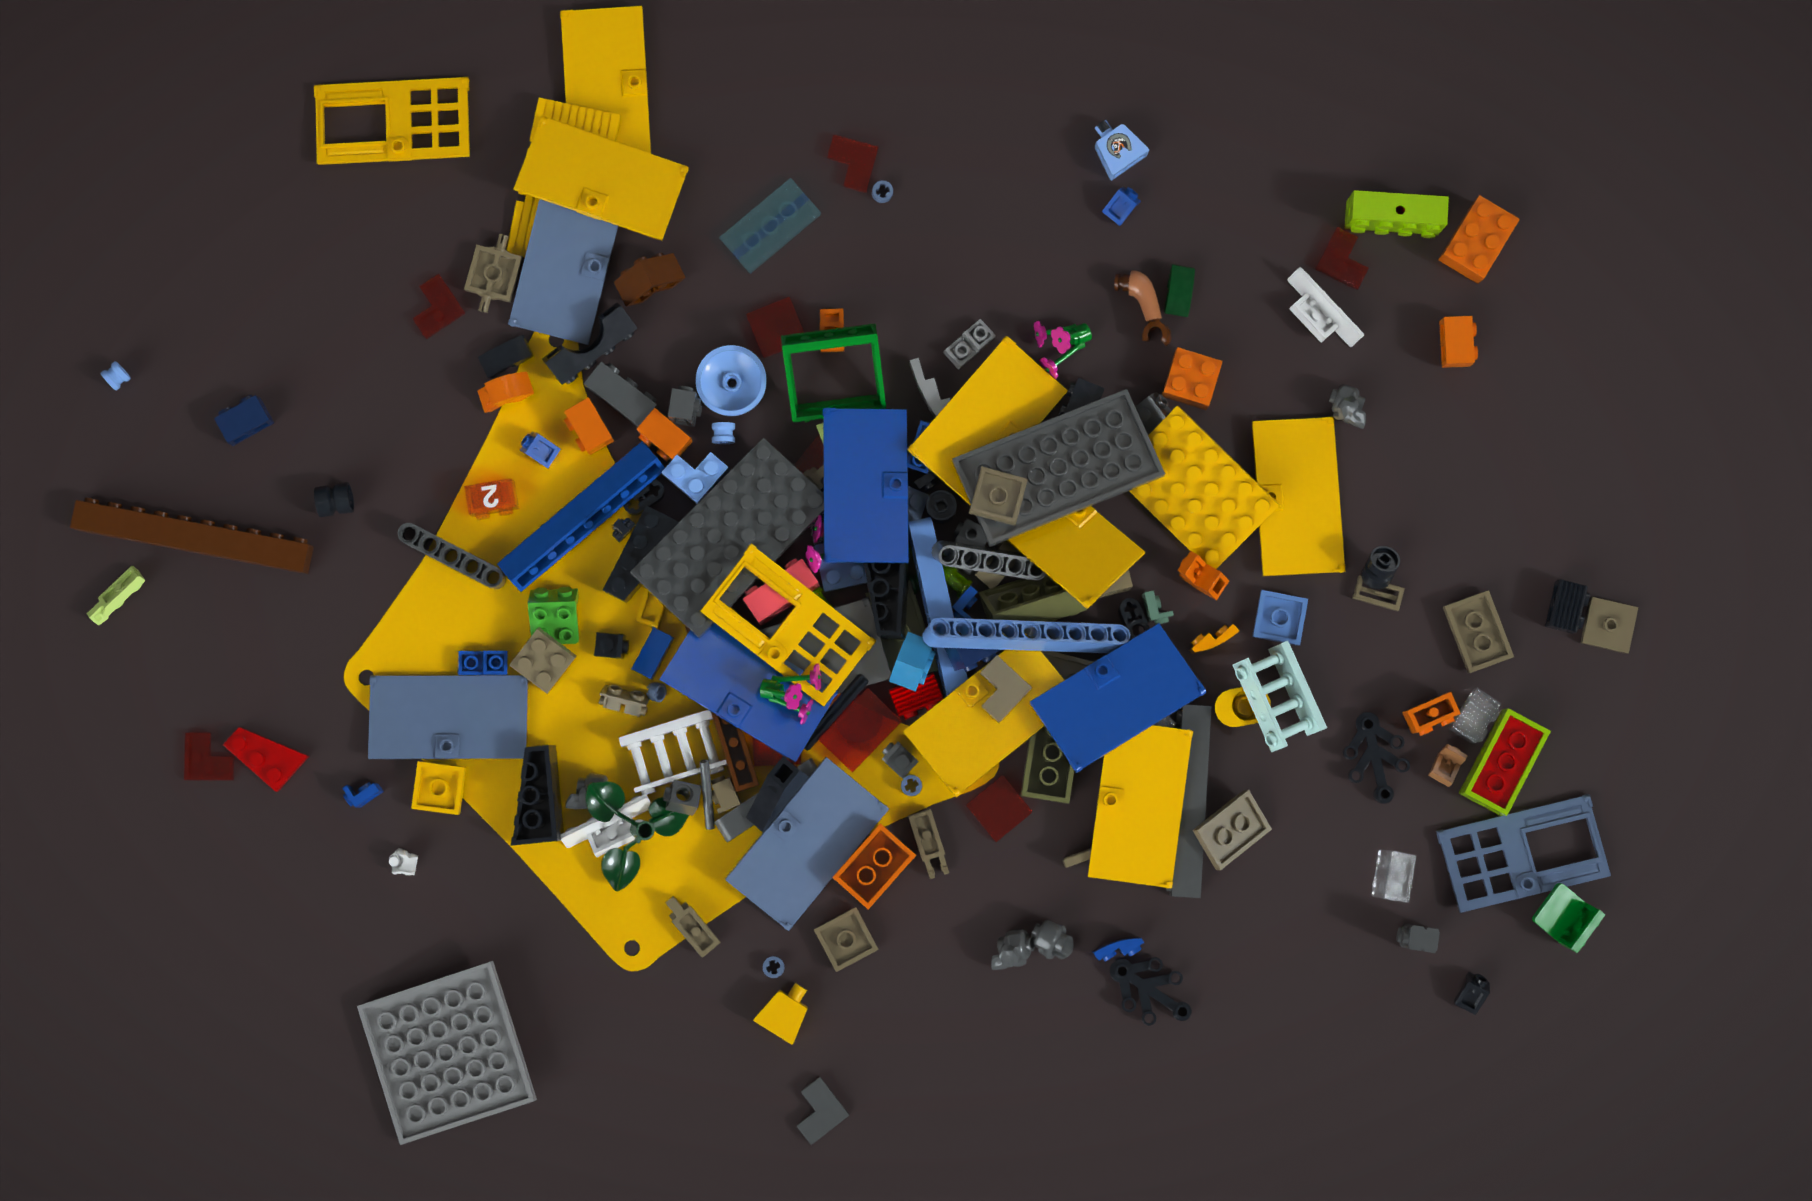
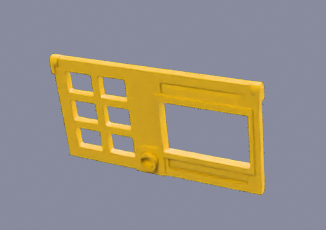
(399, 129)
(794, 627)

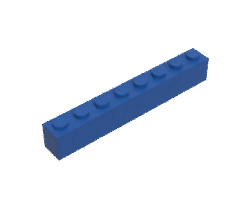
(581, 516)

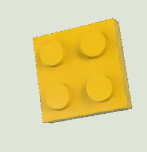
(438, 788)

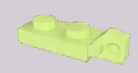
(116, 594)

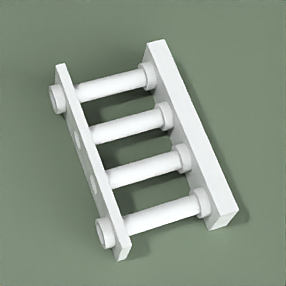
(656, 736)

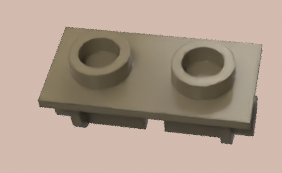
(613, 696)

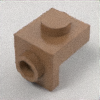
(1447, 765)

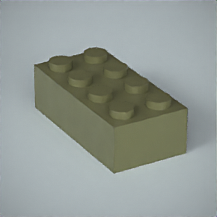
(1046, 770)

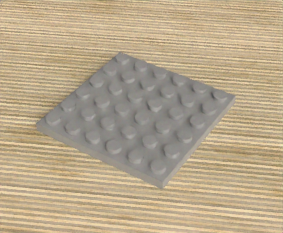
(446, 1053)

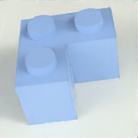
(699, 481)

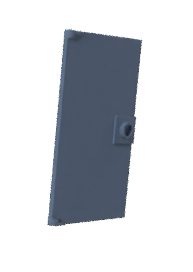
(563, 273)
(448, 717)
(807, 844)

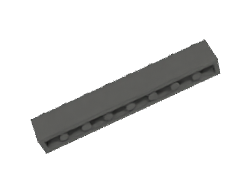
(1189, 853)

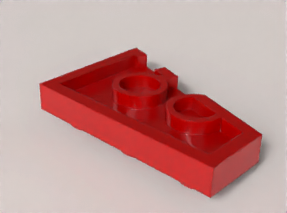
(266, 758)

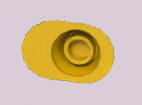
(1234, 708)

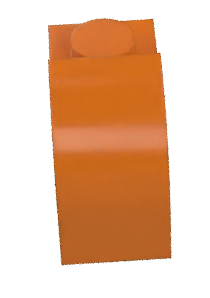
(831, 320)
(505, 390)
(1202, 576)

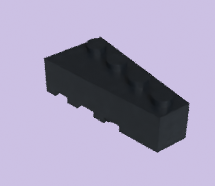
(539, 798)

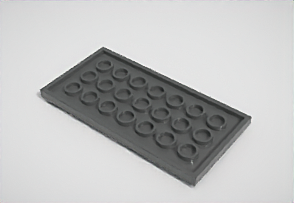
(1067, 463)
(755, 503)

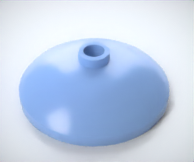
(729, 364)

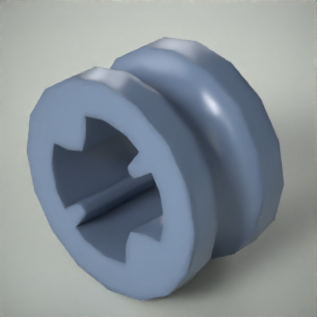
(887, 185)
(918, 788)
(779, 971)

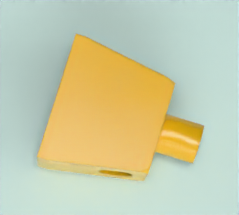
(784, 1013)

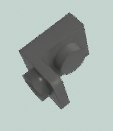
(899, 759)

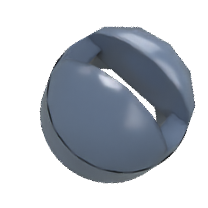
(656, 691)

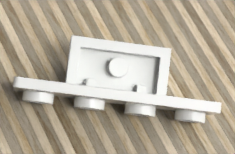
(1320, 312)
(608, 834)

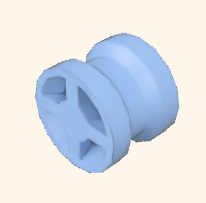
(115, 375)
(723, 433)

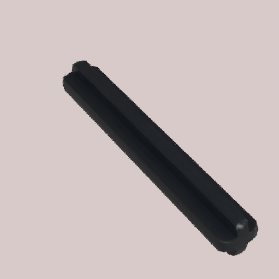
(837, 708)

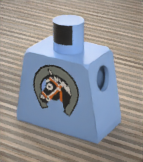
(1118, 148)

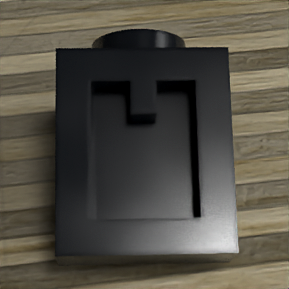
(611, 645)
(1473, 993)

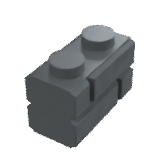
(1418, 938)

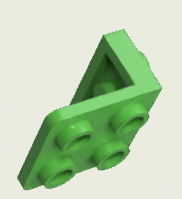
(555, 613)

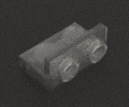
(1393, 875)

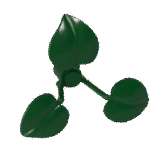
(620, 865)

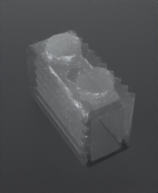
(1475, 716)

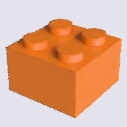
(1192, 378)

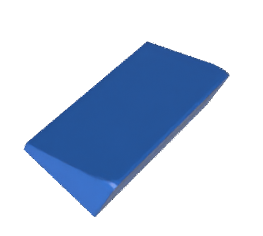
(652, 653)

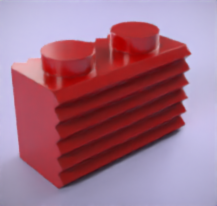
(909, 701)

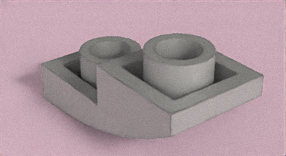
(969, 344)

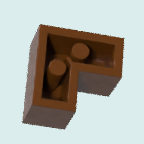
(648, 277)

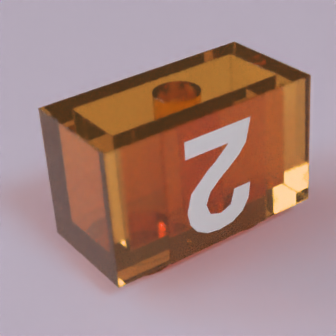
(491, 498)

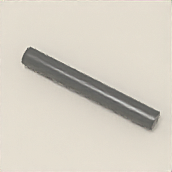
(707, 794)

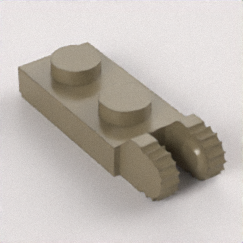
(928, 840)

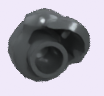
(1348, 405)
(577, 800)
(1052, 940)
(1013, 950)

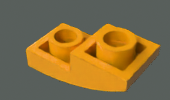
(1203, 643)

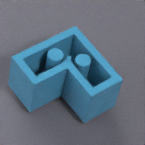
(912, 662)

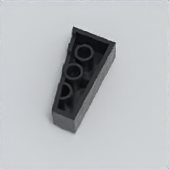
(646, 535)
(888, 597)

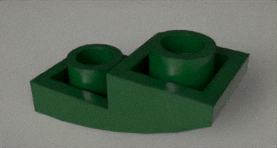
(1179, 290)

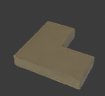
(1009, 687)

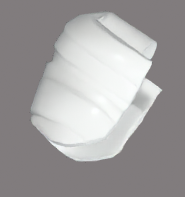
(403, 862)

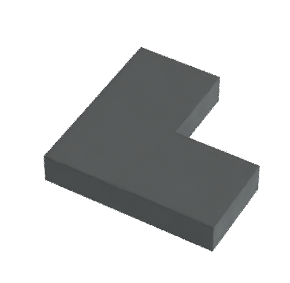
(827, 1112)

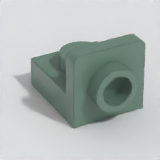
(1152, 605)

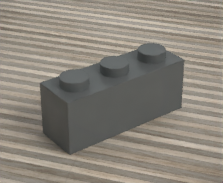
(620, 393)

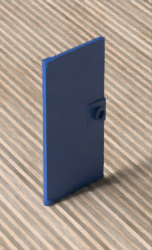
(865, 485)
(727, 681)
(1117, 697)

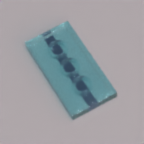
(770, 225)

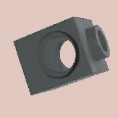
(689, 791)

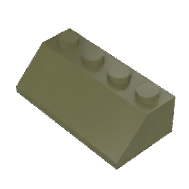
(1029, 601)

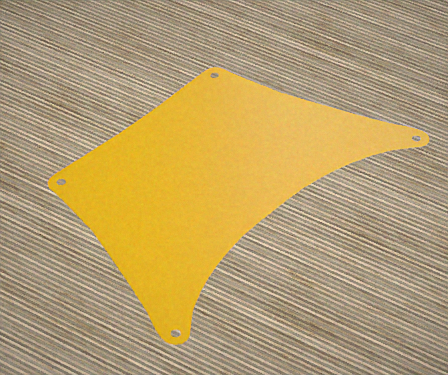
(453, 613)

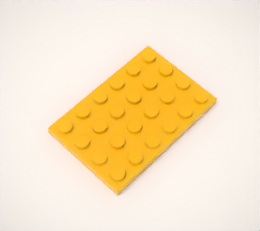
(1204, 491)

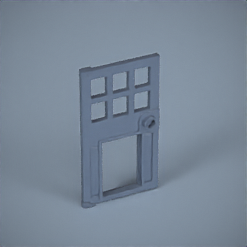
(1517, 854)

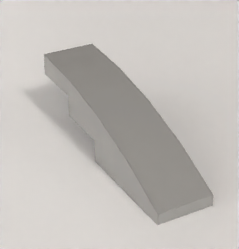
(927, 389)

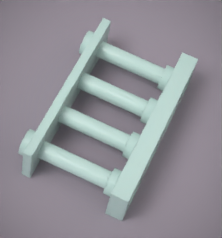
(1297, 689)

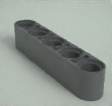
(443, 548)
(978, 560)
(735, 821)

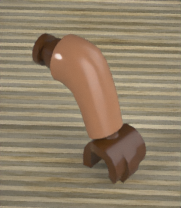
(1142, 289)

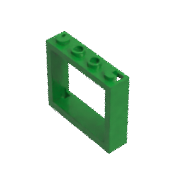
(825, 340)

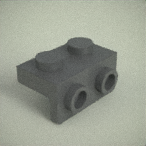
(1153, 411)

